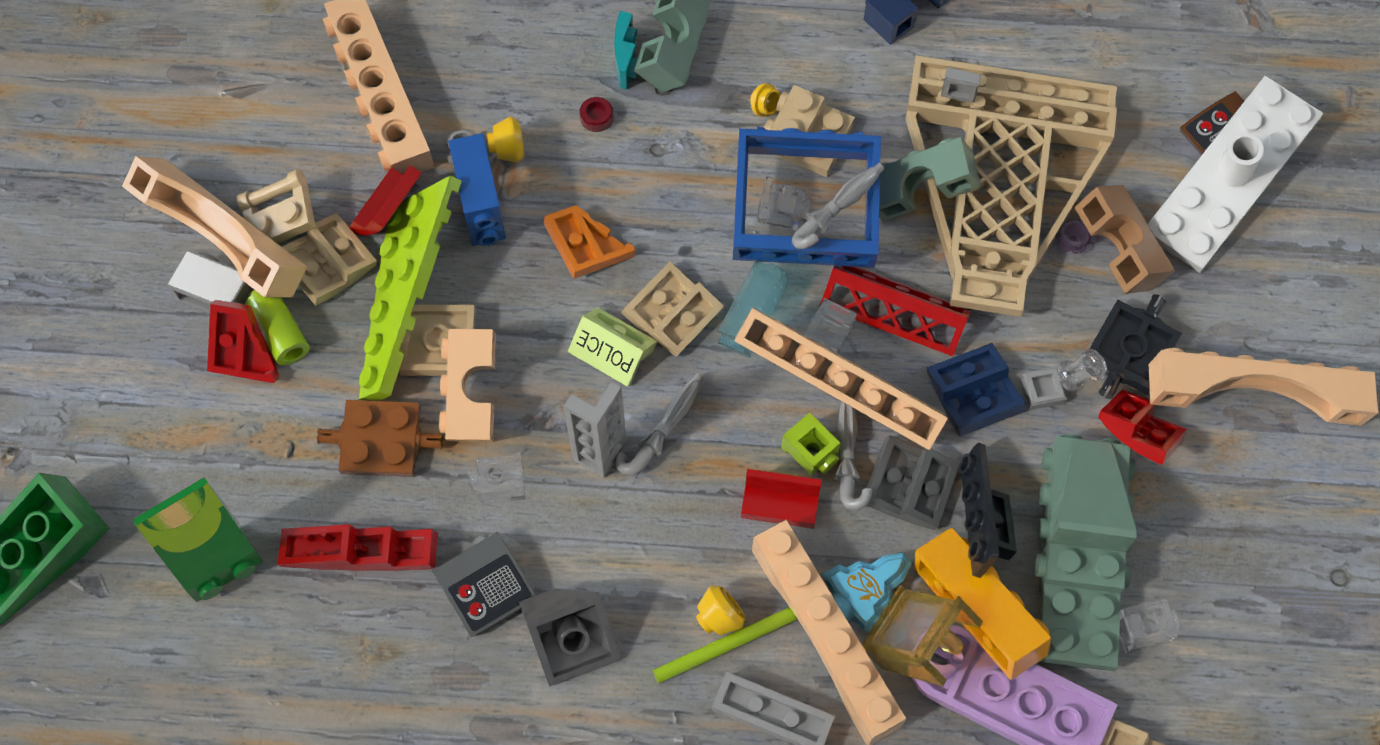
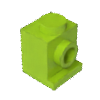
(811, 434)

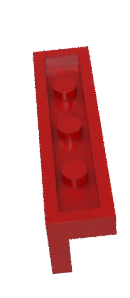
(902, 296)

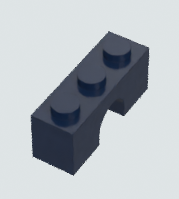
(893, 17)

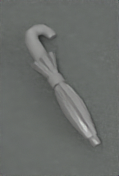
(846, 196)
(652, 444)
(847, 473)

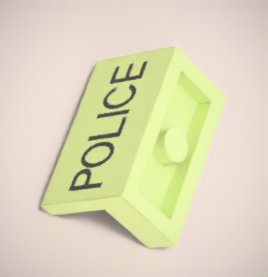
(610, 345)

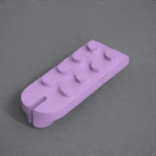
(1027, 710)

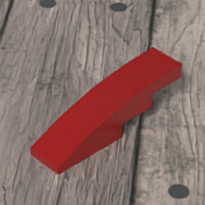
(357, 549)

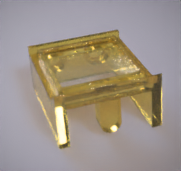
(913, 630)

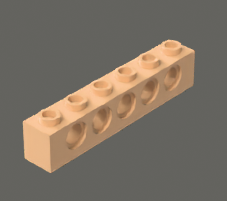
(352, 17)
(841, 378)

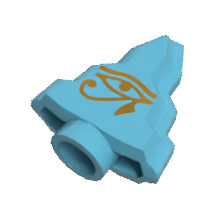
(867, 588)

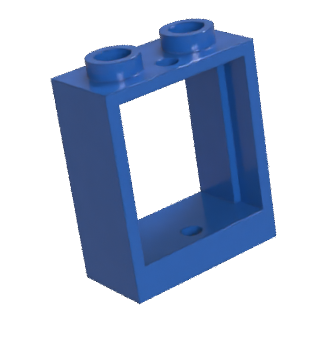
(477, 190)

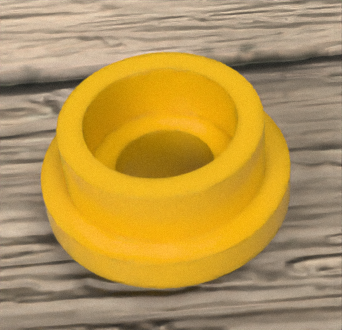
(764, 100)

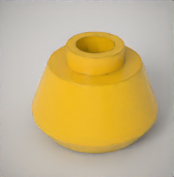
(507, 140)
(719, 611)

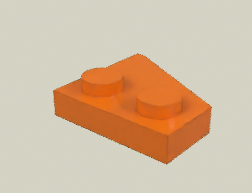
(584, 242)

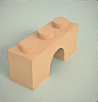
(466, 353)

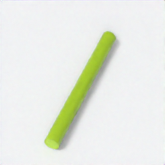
(724, 645)

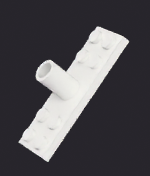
(1233, 173)

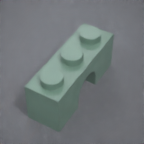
(668, 58)
(948, 163)

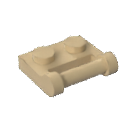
(283, 218)

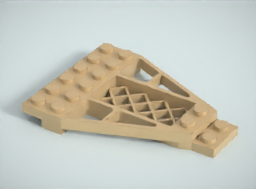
(1012, 105)

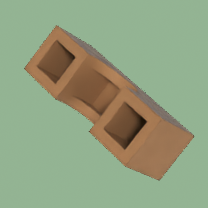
(1114, 214)

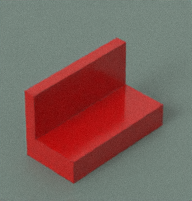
(780, 498)

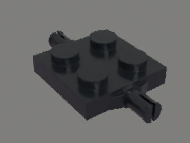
(1130, 342)

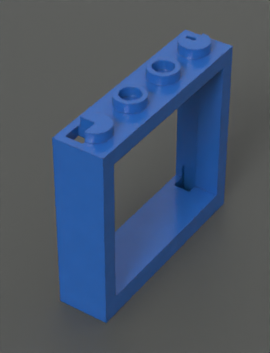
(807, 144)

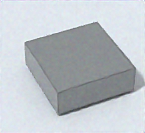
(960, 85)
(1043, 388)

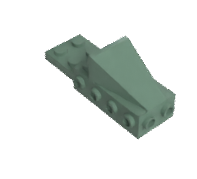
(1084, 548)

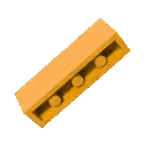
(1007, 629)

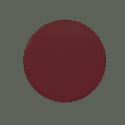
(596, 114)

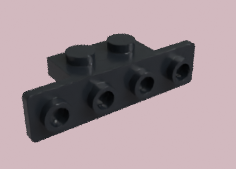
(987, 514)

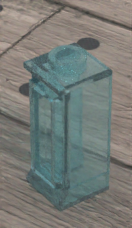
(760, 289)

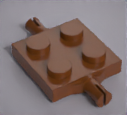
(379, 438)

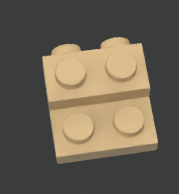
(808, 113)

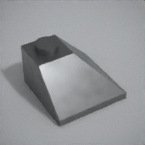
(569, 633)

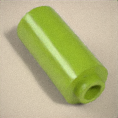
(278, 328)

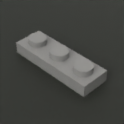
(771, 712)

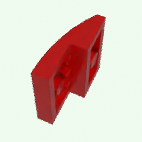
(384, 201)
(1133, 423)

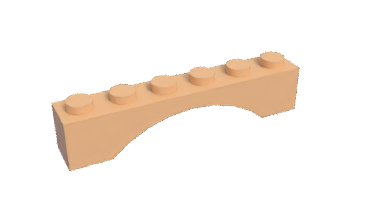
(256, 256)
(1332, 393)
(851, 669)

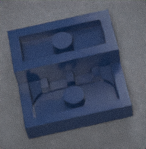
(976, 389)

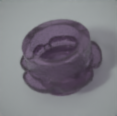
(1079, 231)

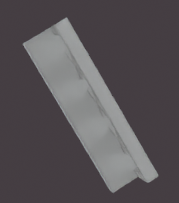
(596, 431)

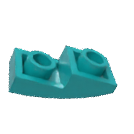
(625, 49)

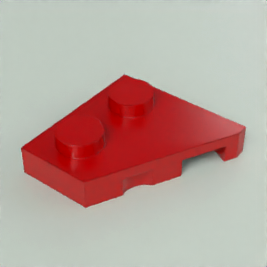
(238, 344)

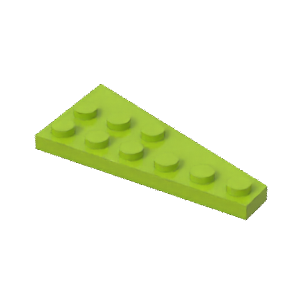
(403, 276)

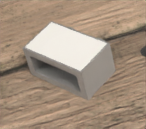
(203, 279)

